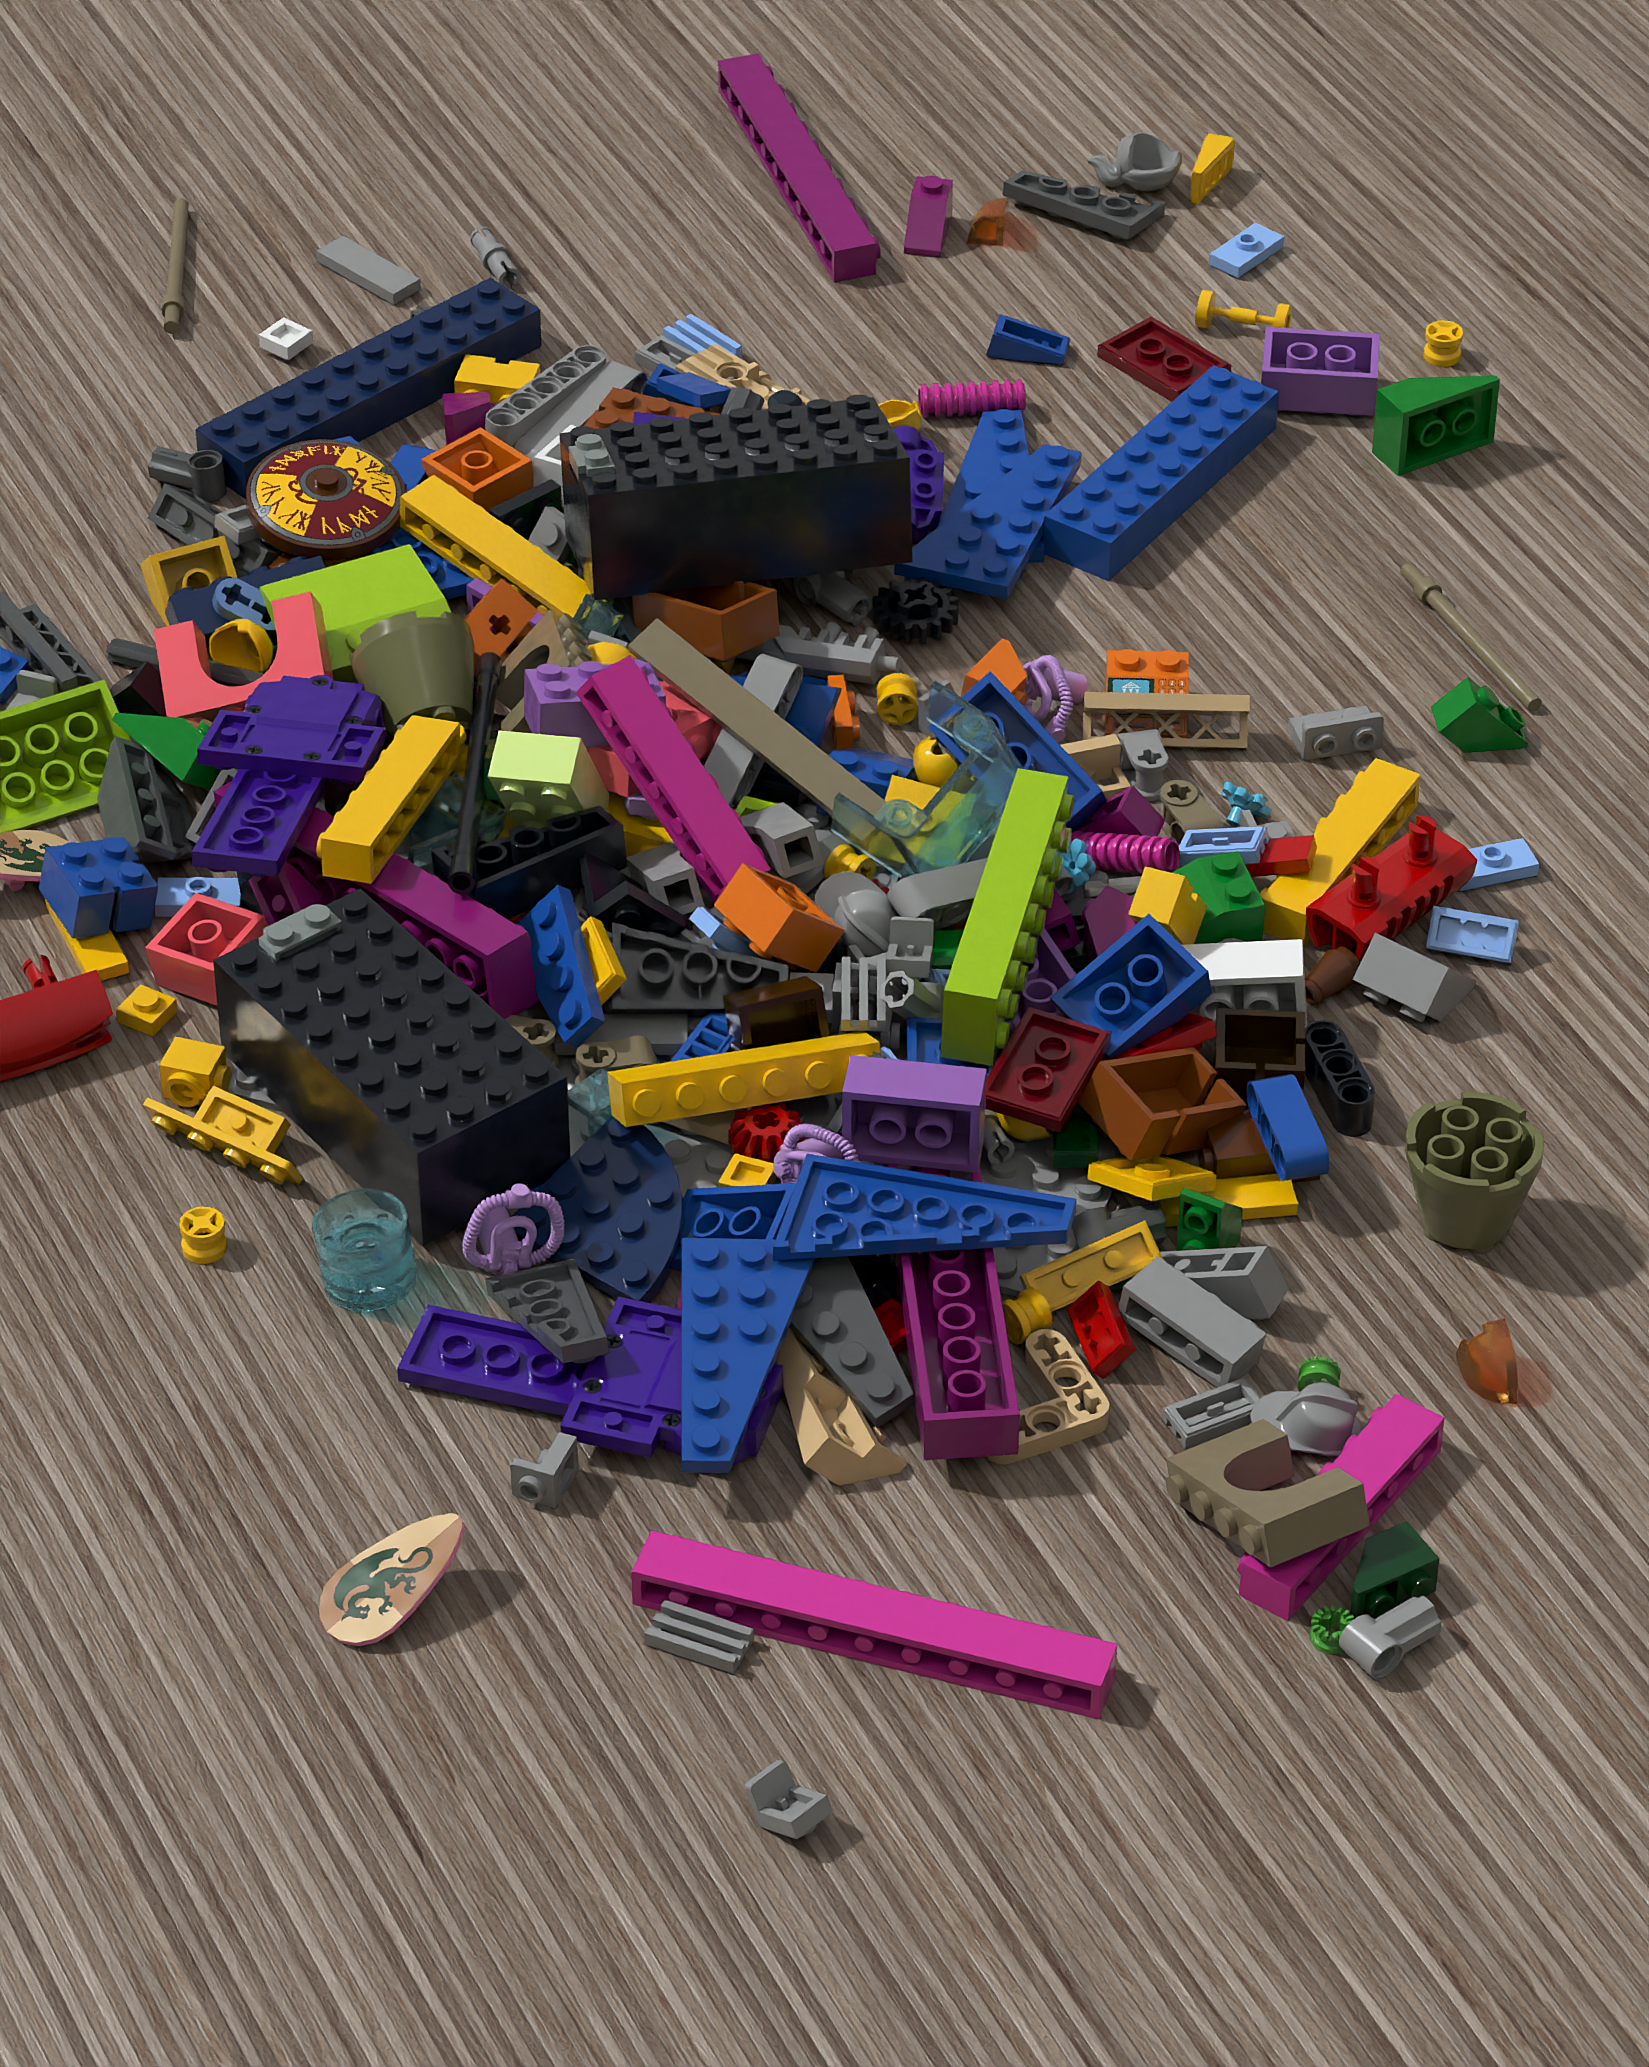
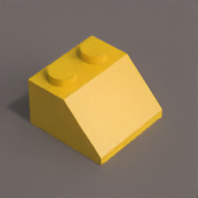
(184, 567)

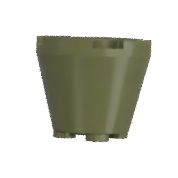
(418, 668)
(1471, 1167)

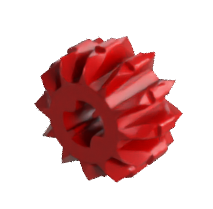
(761, 1130)

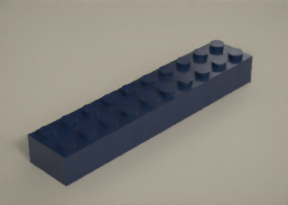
(375, 380)

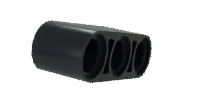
(1338, 1078)

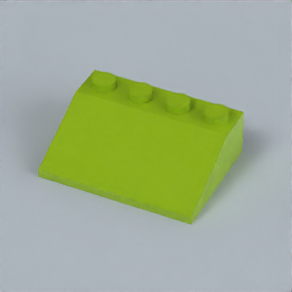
(361, 595)
(55, 755)

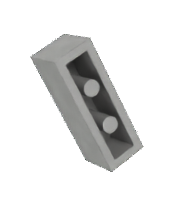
(1191, 1323)

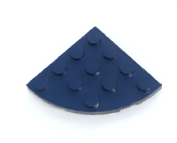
(617, 1210)

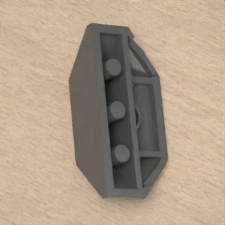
(143, 804)

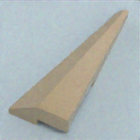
(829, 1423)

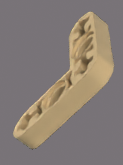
(1064, 1401)

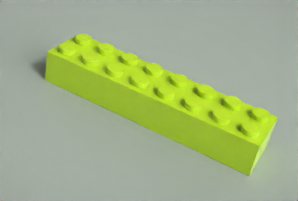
(1006, 918)

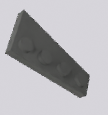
(1083, 204)
(553, 1308)
(848, 1340)

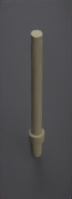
(173, 302)
(1431, 594)

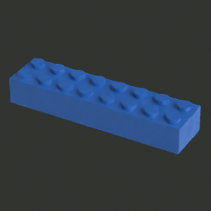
(1160, 473)

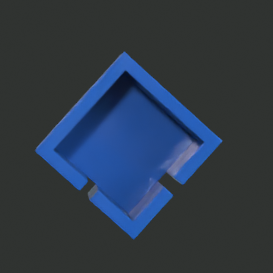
(82, 884)

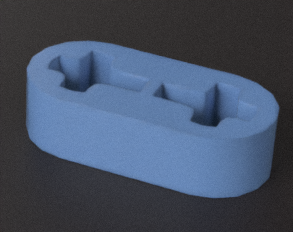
(248, 604)

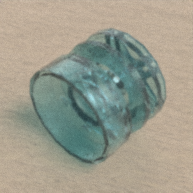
(364, 1250)

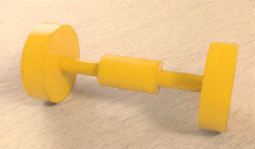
(1207, 308)

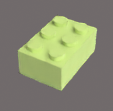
(544, 777)

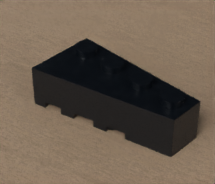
(532, 861)
(681, 975)

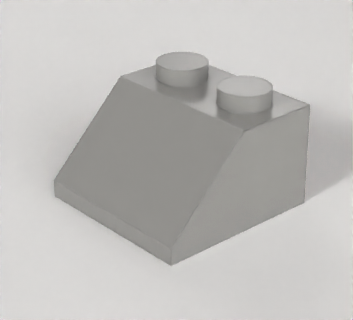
(1411, 979)

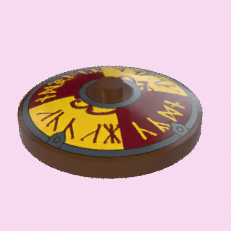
(325, 499)

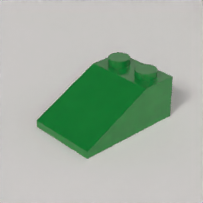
(1433, 419)
(172, 743)
(1230, 897)

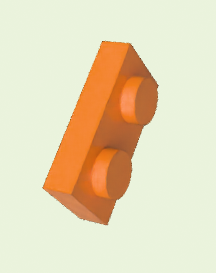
(843, 726)

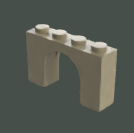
(551, 641)
(1224, 1486)

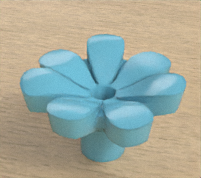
(1241, 800)
(1078, 864)

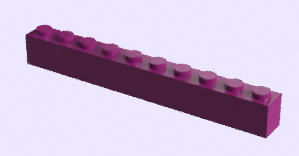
(798, 168)

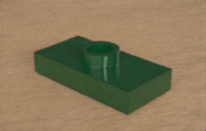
(1077, 1141)

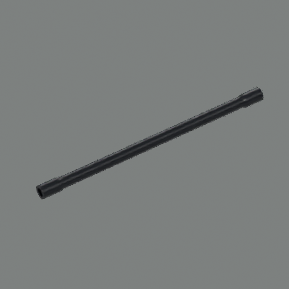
(463, 864)

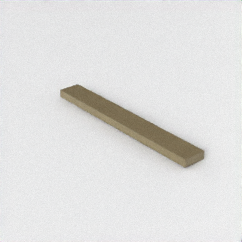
(749, 719)

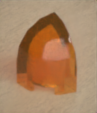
(989, 223)
(1490, 1363)

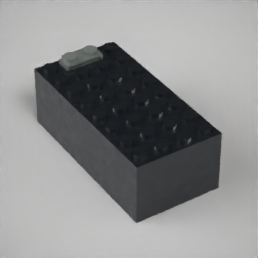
(736, 497)
(391, 1062)

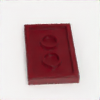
(1159, 357)
(1045, 1068)

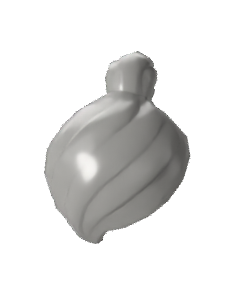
(1140, 162)

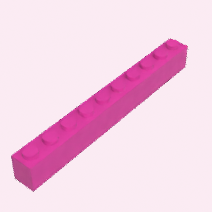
(878, 1624)

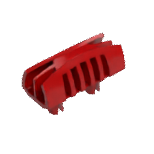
(1391, 889)
(52, 1020)

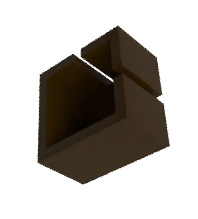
(776, 1014)
(1258, 1046)

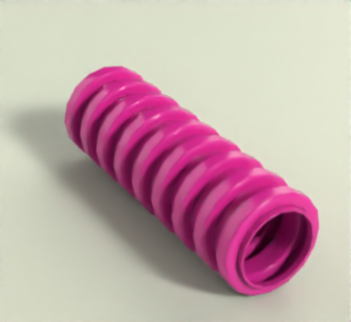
(971, 398)
(1130, 852)

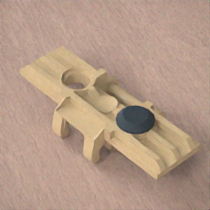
(718, 363)

